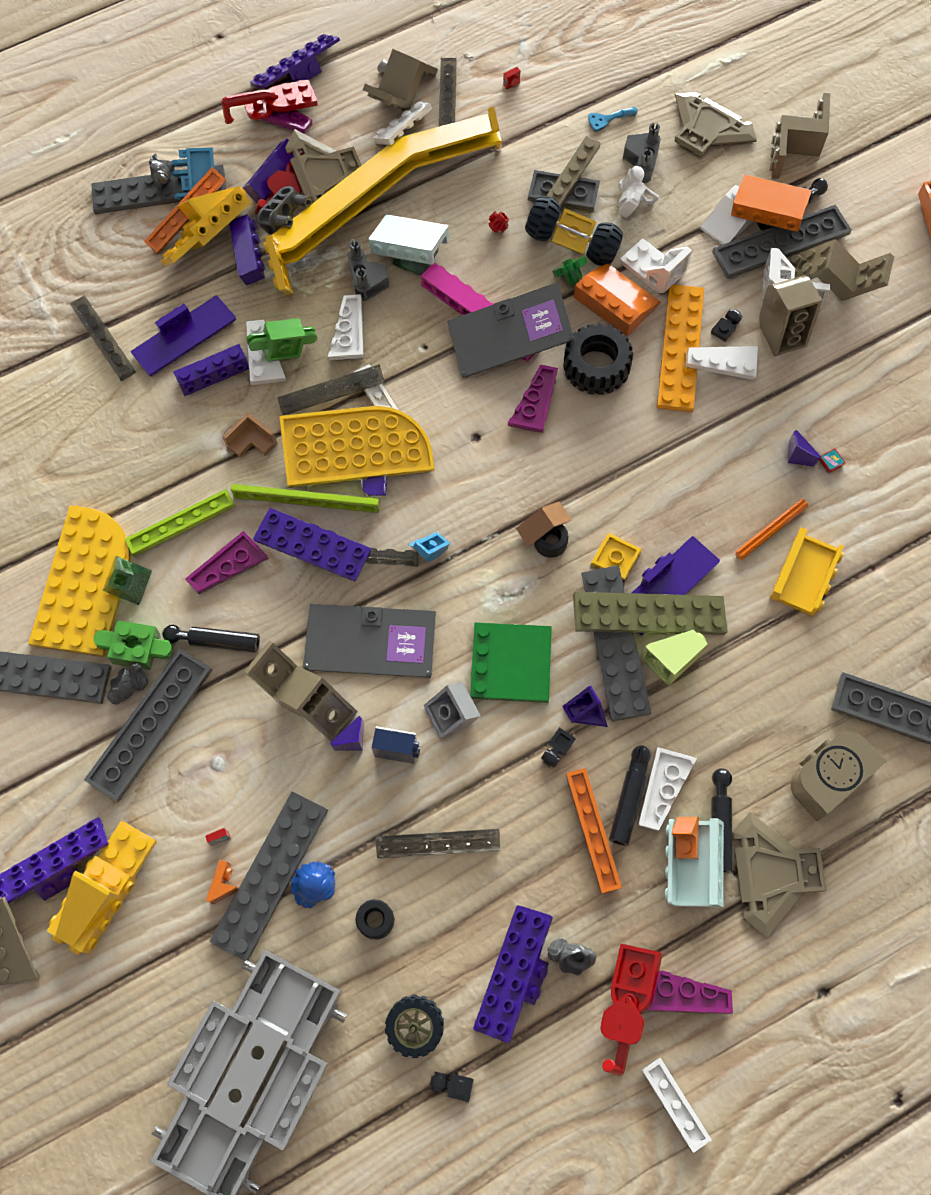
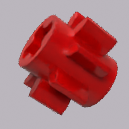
(498, 221)

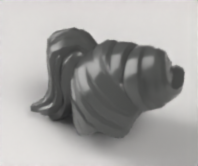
(160, 170)
(126, 683)
(571, 957)

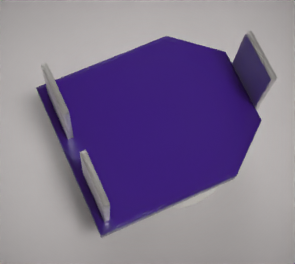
(374, 486)

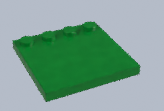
(511, 662)

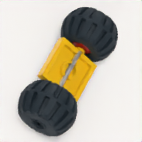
(573, 231)

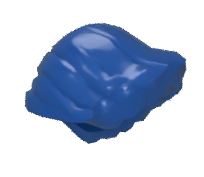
(313, 884)

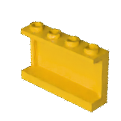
(807, 573)

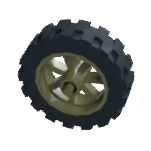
(401, 1043)

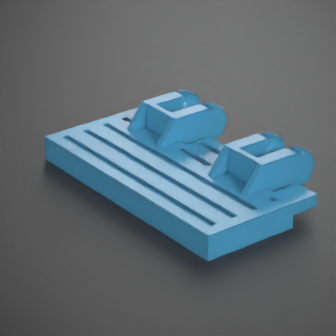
(198, 162)

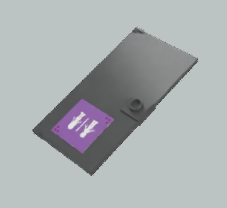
(510, 330)
(370, 640)

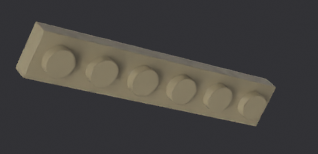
(574, 170)

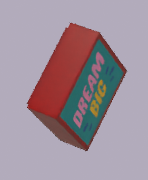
(832, 461)
(217, 836)

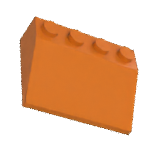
(615, 298)

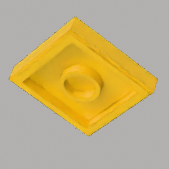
(616, 552)

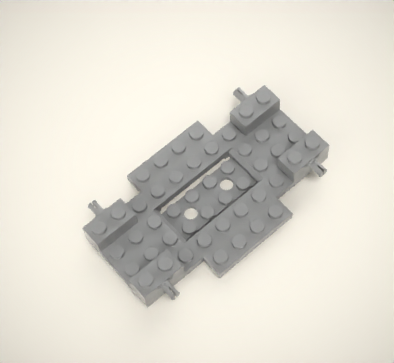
(209, 1144)

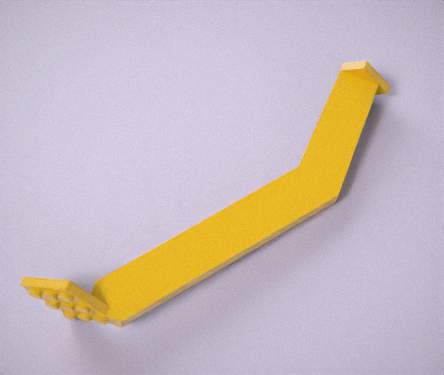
(369, 183)

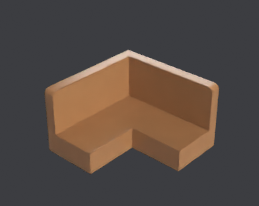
(249, 433)
(542, 522)

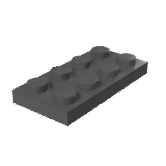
(581, 197)

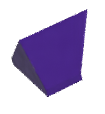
(801, 451)
(586, 709)
(350, 738)

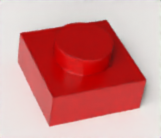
(511, 78)

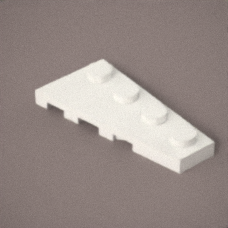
(395, 129)
(349, 330)
(729, 361)
(260, 370)
(664, 784)

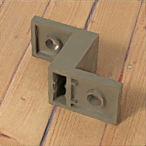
(400, 80)
(800, 135)
(840, 270)
(301, 691)

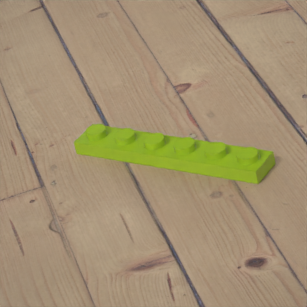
(179, 522)

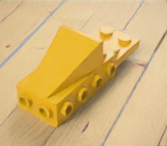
(207, 217)
(100, 890)

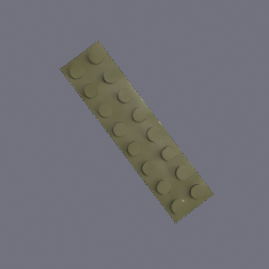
(649, 613)

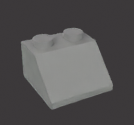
(451, 710)

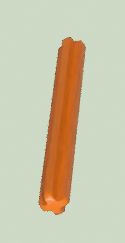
(771, 529)

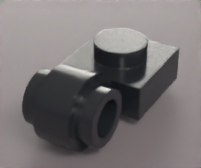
(725, 328)
(561, 744)
(459, 1086)

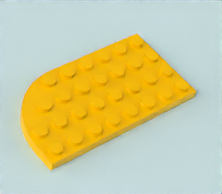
(353, 445)
(73, 596)

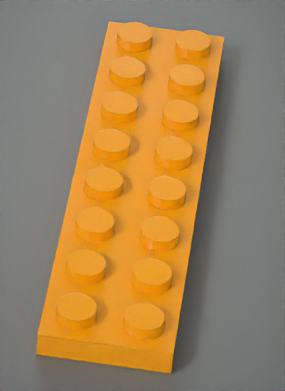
(681, 332)

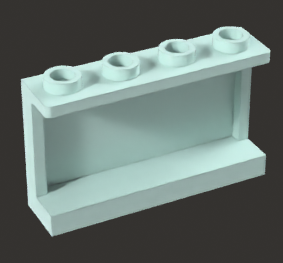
(408, 239)
(701, 879)

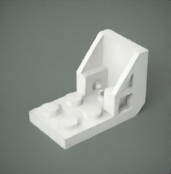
(779, 266)
(654, 267)

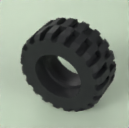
(604, 340)

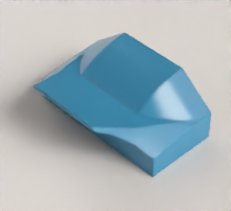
(431, 546)

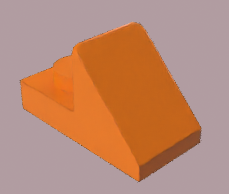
(687, 837)
(218, 888)

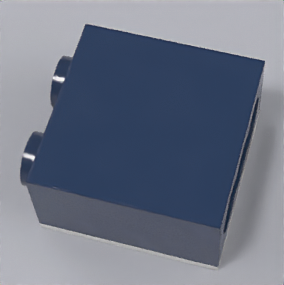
(395, 745)

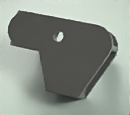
(643, 150)
(280, 209)
(367, 276)

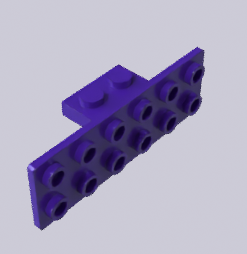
(299, 66)
(182, 332)
(312, 544)
(678, 571)
(53, 866)
(516, 974)

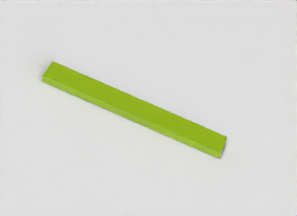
(305, 498)

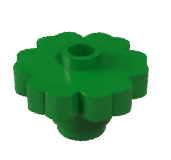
(571, 270)

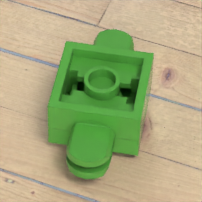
(282, 339)
(133, 644)

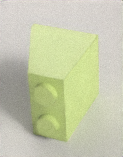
(674, 654)

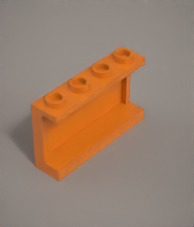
(770, 203)

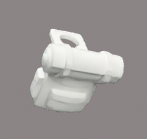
(632, 190)

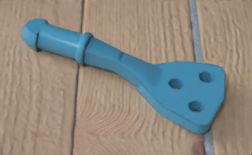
(599, 121)

